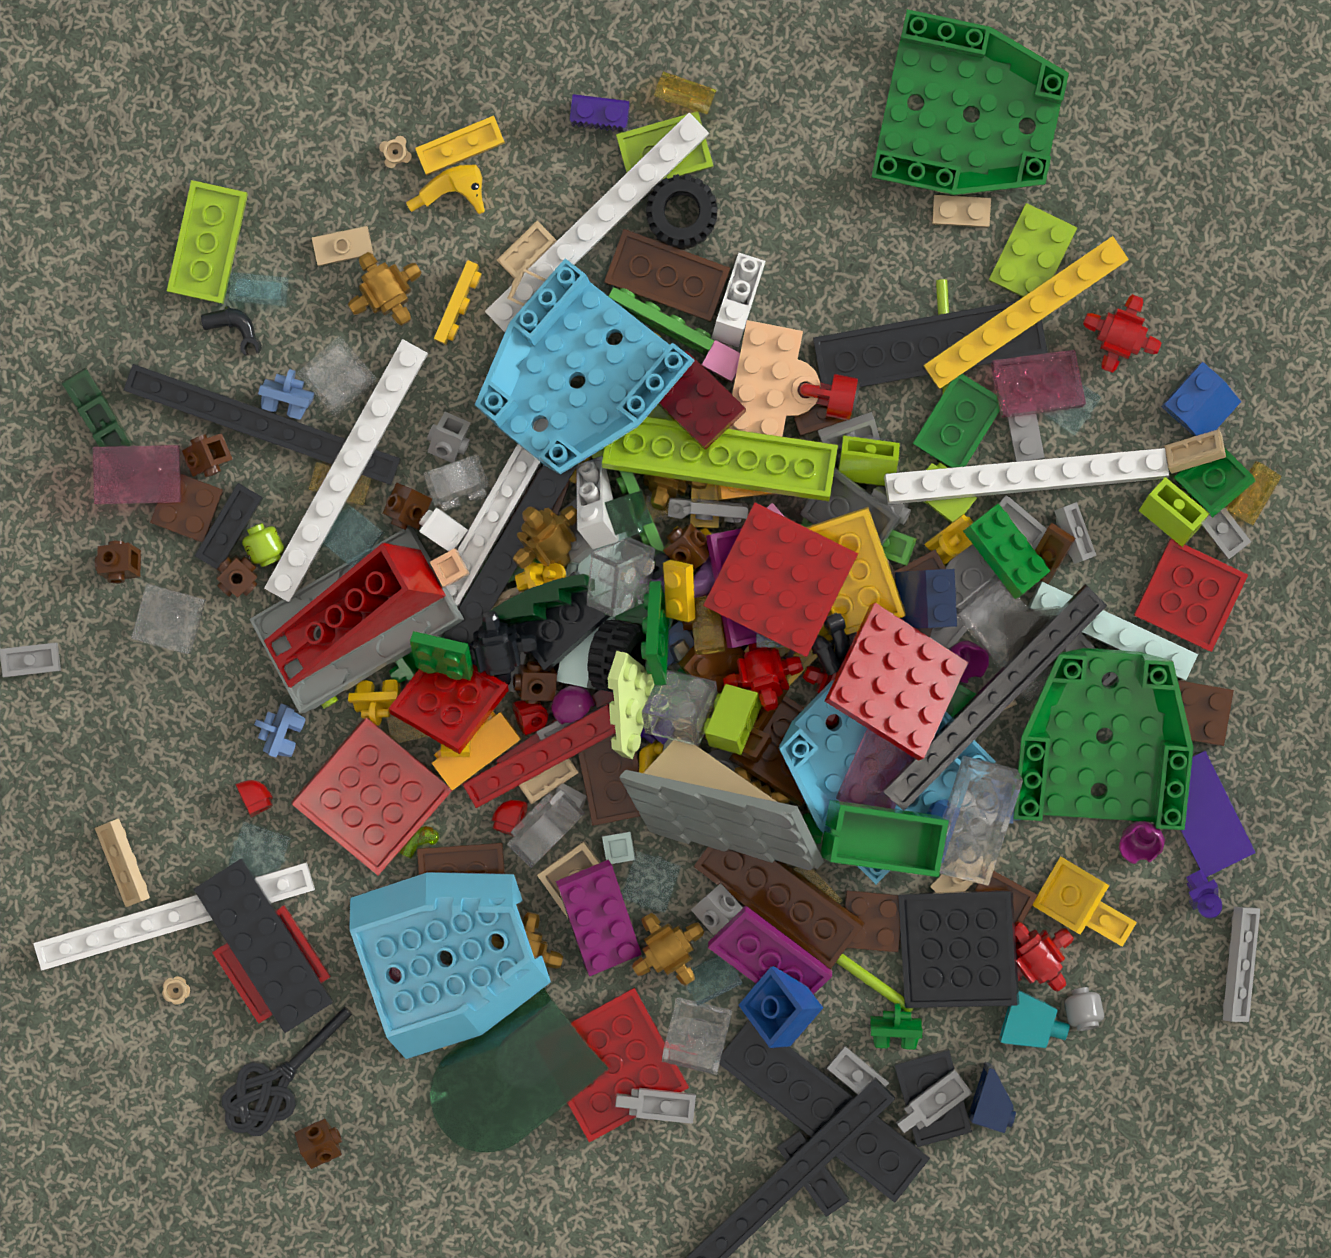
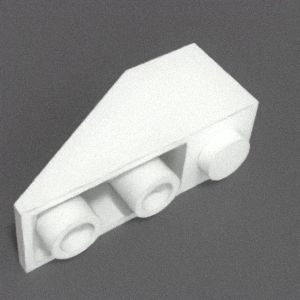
(738, 299)
(592, 493)
(442, 529)

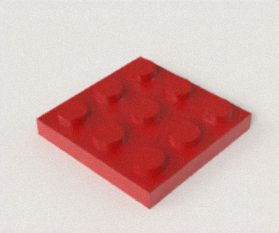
(1190, 595)
(448, 707)
(242, 981)

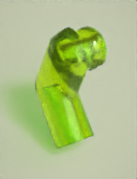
(424, 835)

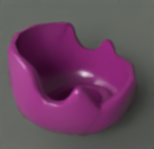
(975, 656)
(571, 704)
(1141, 842)

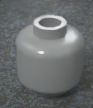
(1084, 1009)

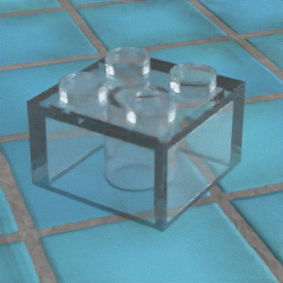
(338, 376)
(457, 482)
(620, 576)
(168, 618)
(680, 708)
(544, 827)
(696, 1036)

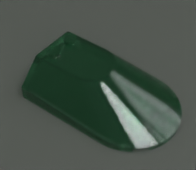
(512, 1077)

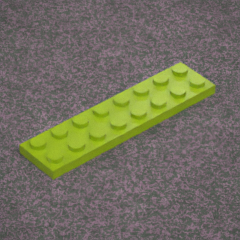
(733, 460)

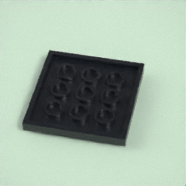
(958, 949)

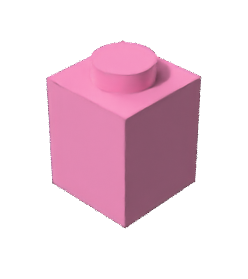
(722, 361)

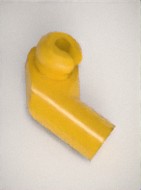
(649, 754)

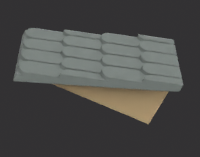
(705, 802)

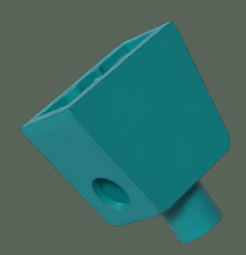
(1031, 1023)

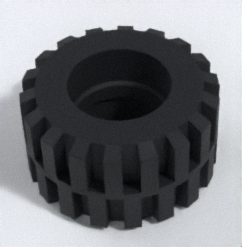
(675, 187)
(609, 639)

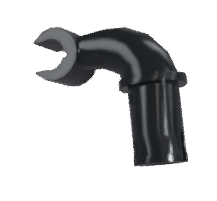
(233, 318)
(835, 627)
(825, 654)

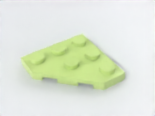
(631, 690)

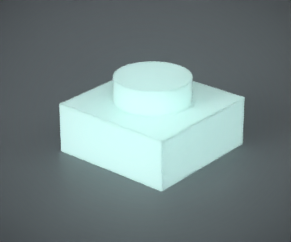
(619, 847)

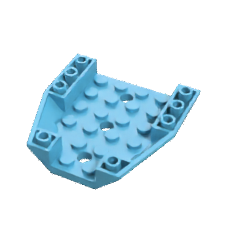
(565, 336)
(823, 756)
(409, 929)

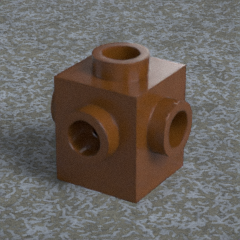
(207, 455)
(406, 506)
(687, 546)
(118, 561)
(232, 566)
(534, 683)
(319, 1143)

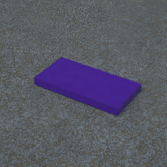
(1211, 822)

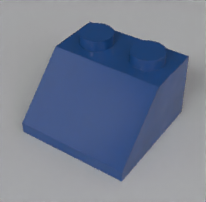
(1201, 401)
(780, 1008)

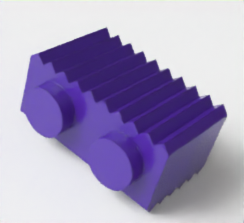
(599, 113)

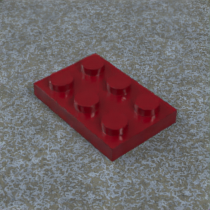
(701, 405)

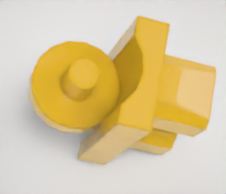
(951, 539)
(538, 574)
(374, 704)

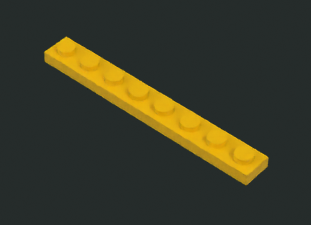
(1026, 312)

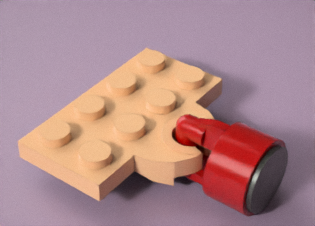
(778, 385)

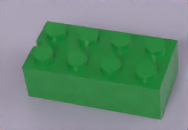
(884, 838)

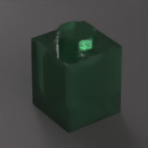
(628, 514)

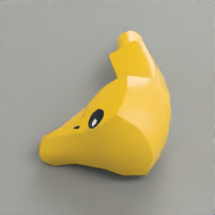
(462, 179)

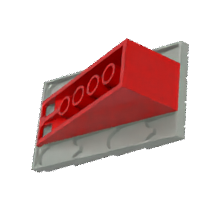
(355, 620)

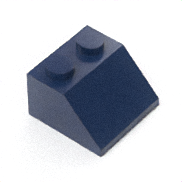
(928, 597)
(991, 1103)

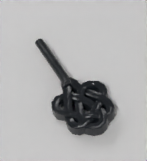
(240, 1105)

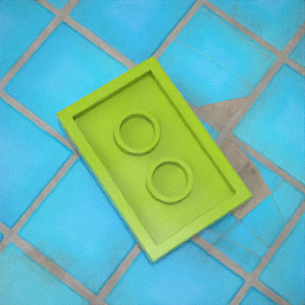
(639, 141)
(1032, 251)

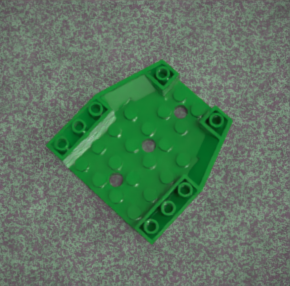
(957, 68)
(1141, 763)

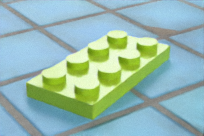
(207, 242)

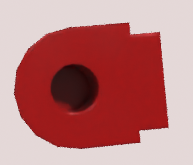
(529, 716)
(254, 796)
(509, 815)

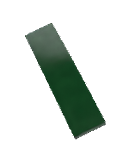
(95, 410)
(533, 602)

